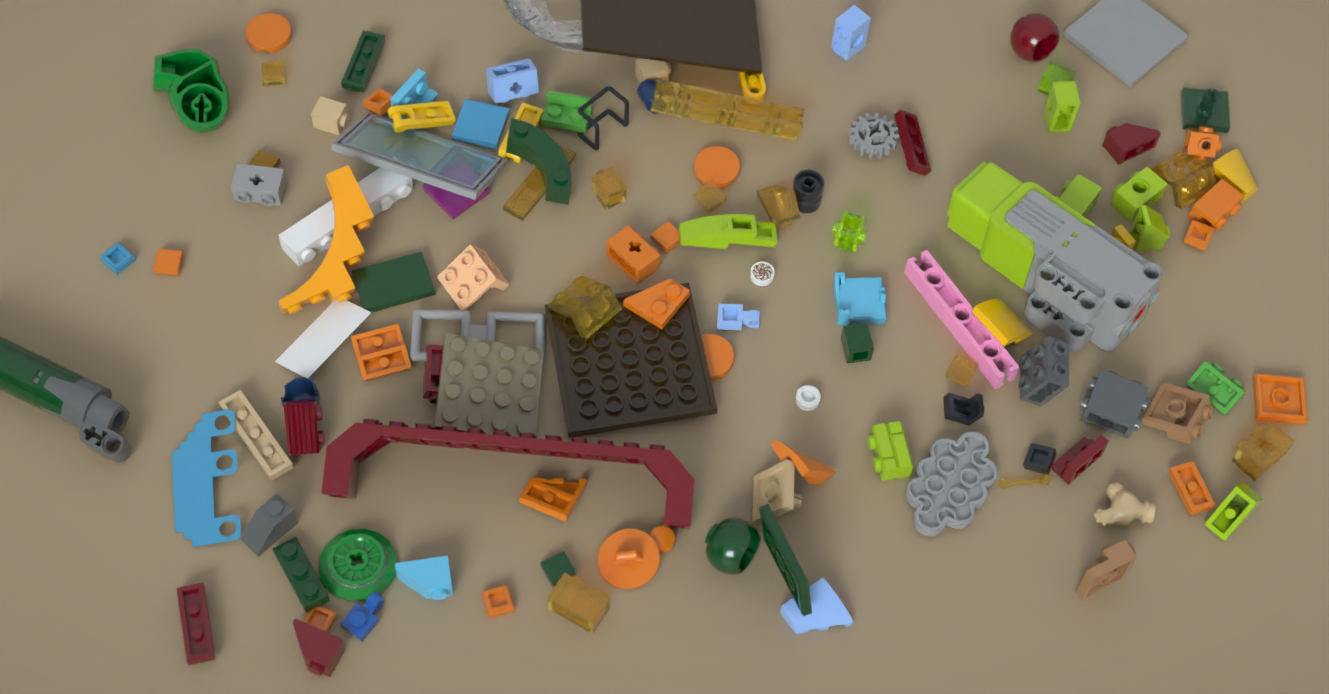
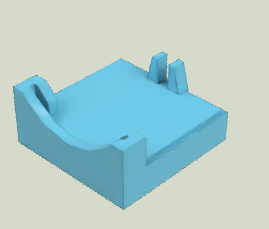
(859, 300)

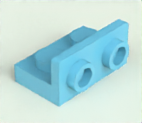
(414, 91)

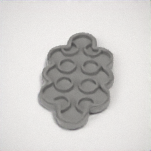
(951, 483)

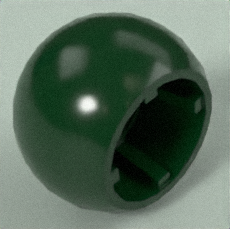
(732, 545)

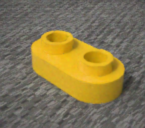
(752, 83)

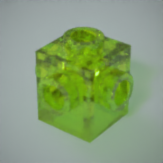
(849, 231)

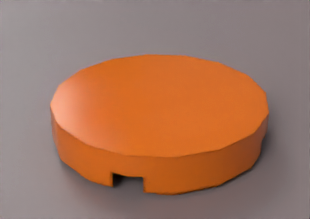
(268, 33)
(718, 165)
(718, 355)

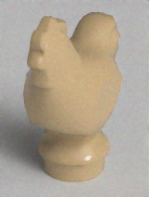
(1124, 508)

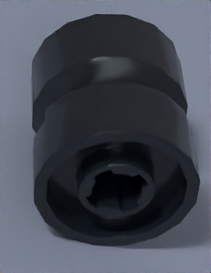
(808, 190)

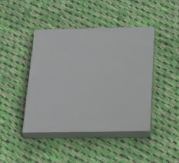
(1125, 37)

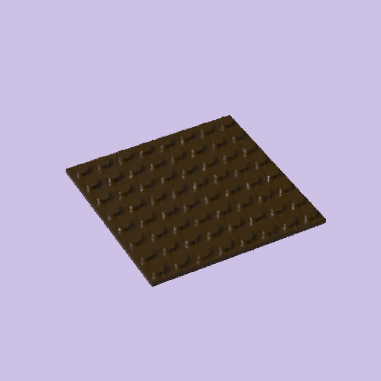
(675, 31)

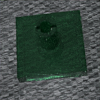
(1205, 108)

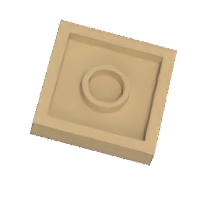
(775, 488)

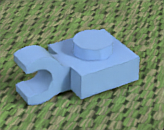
(732, 317)

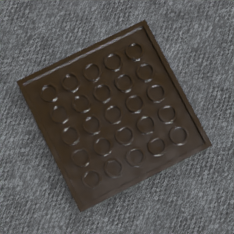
(631, 370)

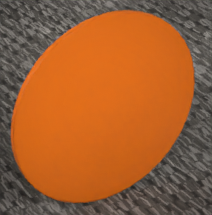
(628, 558)

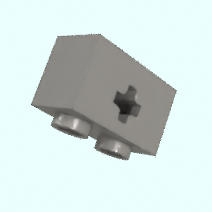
(258, 184)

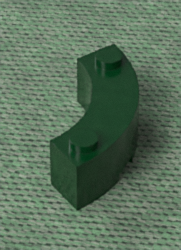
(542, 151)

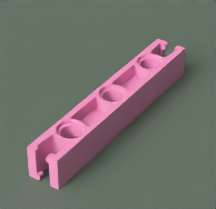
(970, 333)

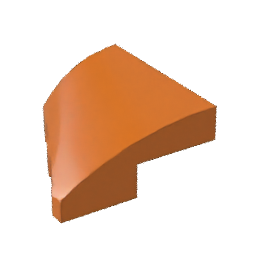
(811, 469)

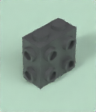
(1044, 371)
(1115, 403)

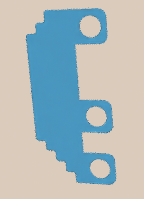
(193, 483)

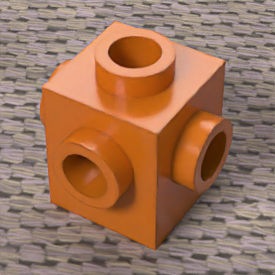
(1194, 141)

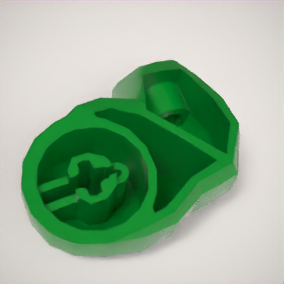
(193, 88)

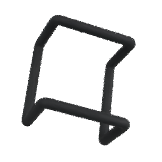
(625, 122)

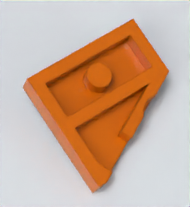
(658, 302)
(553, 496)

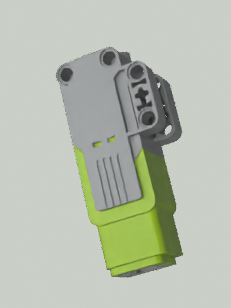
(1071, 268)

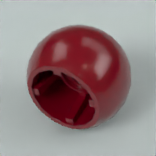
(1034, 37)

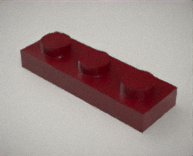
(912, 142)
(195, 623)

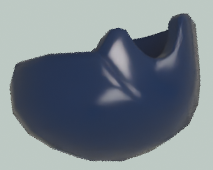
(300, 389)

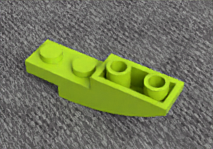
(721, 230)

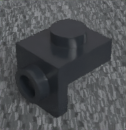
(963, 409)

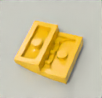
(1001, 321)

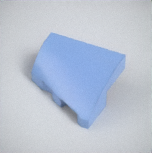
(826, 610)

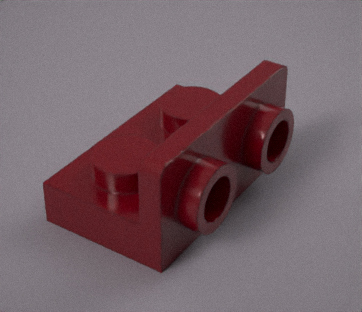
(1079, 458)

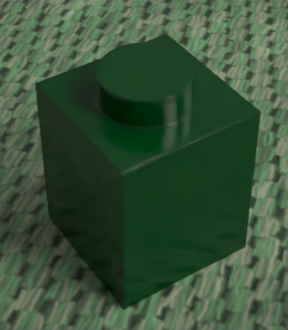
(857, 342)

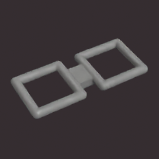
(485, 332)

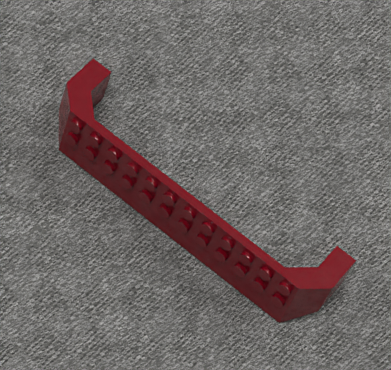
(367, 438)

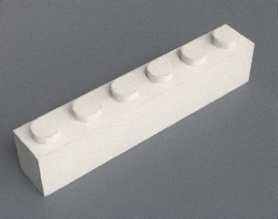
(316, 230)

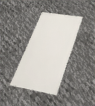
(322, 338)

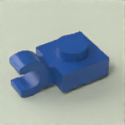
(362, 619)

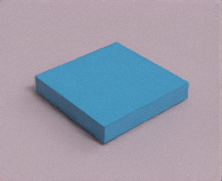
(480, 124)

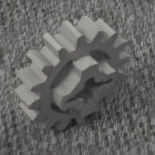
(873, 135)

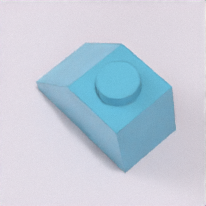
(427, 577)

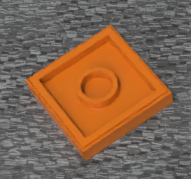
(1280, 399)

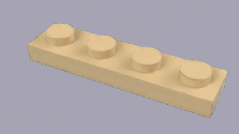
(257, 436)

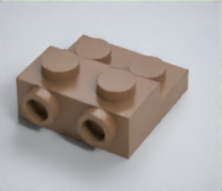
(1179, 412)
(1108, 569)

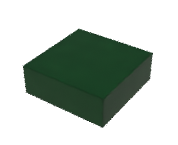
(556, 566)

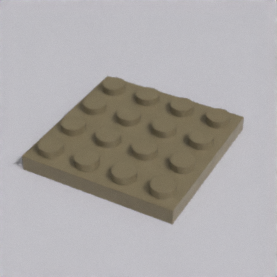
(488, 386)

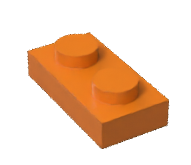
(1191, 488)

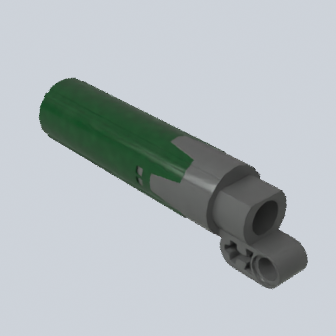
(65, 397)

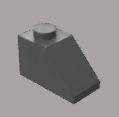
(269, 524)

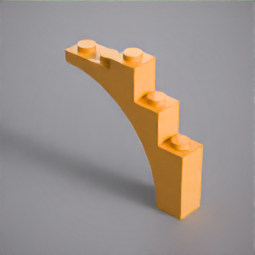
(331, 277)

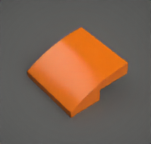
(380, 352)

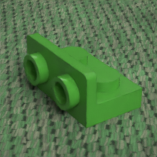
(562, 112)
(1222, 391)

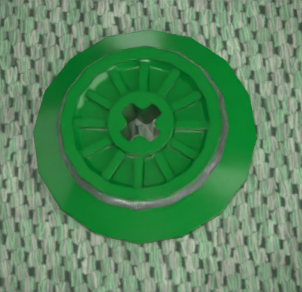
(357, 581)

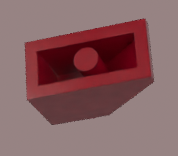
(1129, 141)
(319, 648)

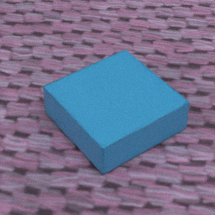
(117, 258)

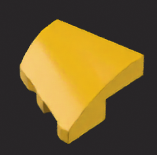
(1235, 172)

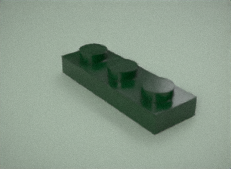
(363, 61)
(301, 574)

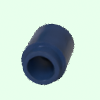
(645, 92)

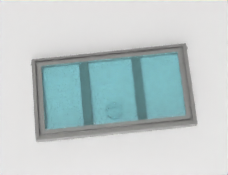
(420, 155)

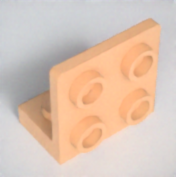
(471, 277)

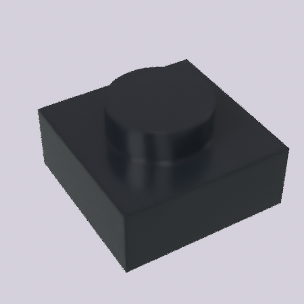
(1039, 458)

